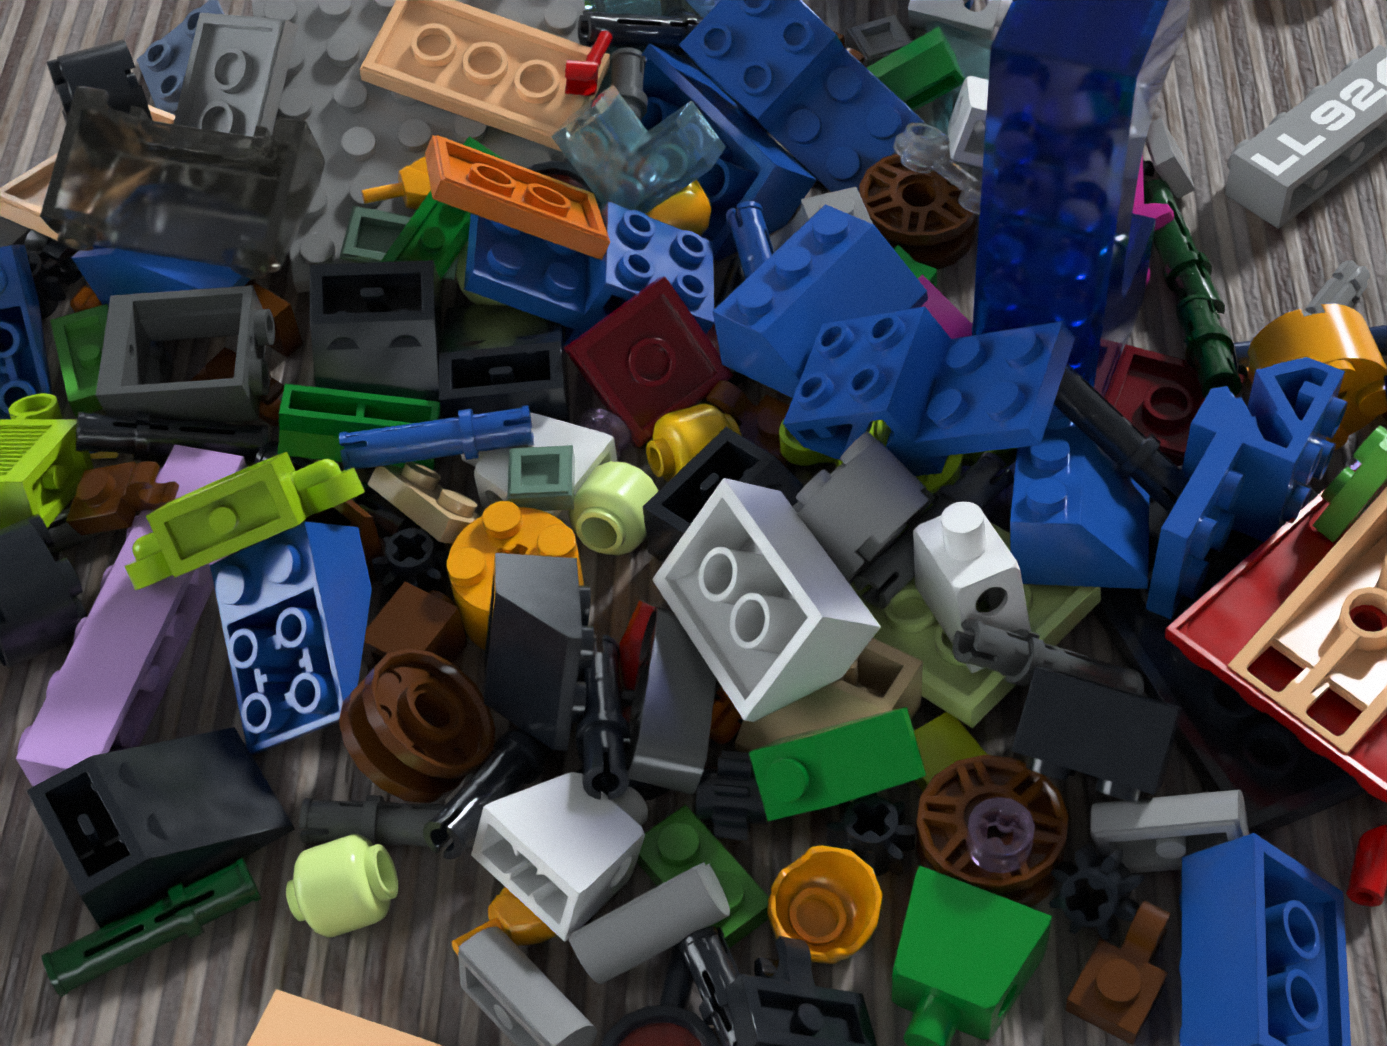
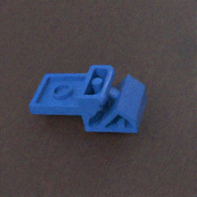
(800, 86)
(584, 289)
(927, 388)
(1246, 470)

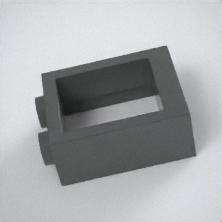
(177, 315)

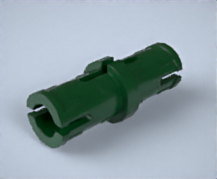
(1207, 344)

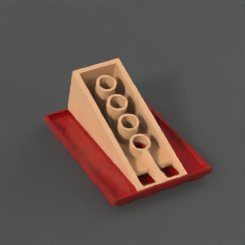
(1306, 636)

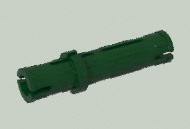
(1185, 267)
(151, 927)

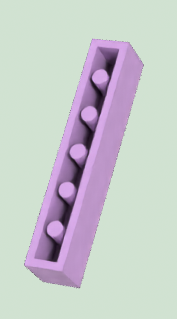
(124, 645)

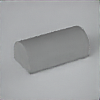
(1166, 828)
(650, 923)
(519, 994)

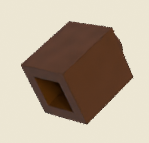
(415, 622)

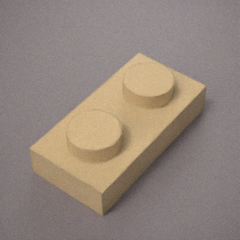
(423, 500)

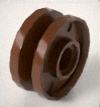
(918, 212)
(417, 726)
(945, 819)

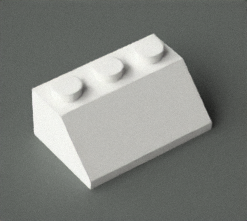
(763, 600)

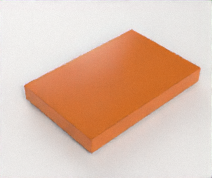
(515, 197)

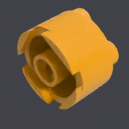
(1336, 339)
(500, 530)

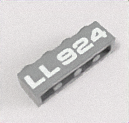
(1313, 143)

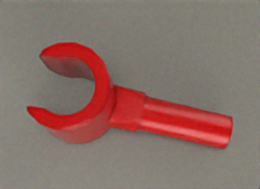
(583, 75)

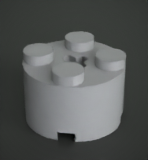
(861, 505)

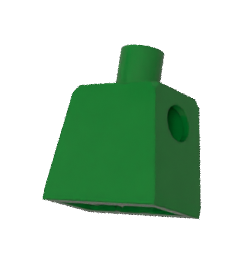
(963, 958)

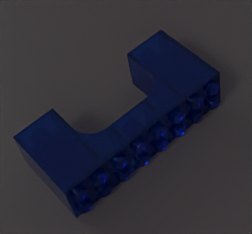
(1062, 170)

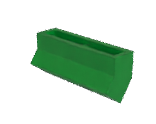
(920, 70)
(315, 417)

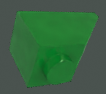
(836, 763)

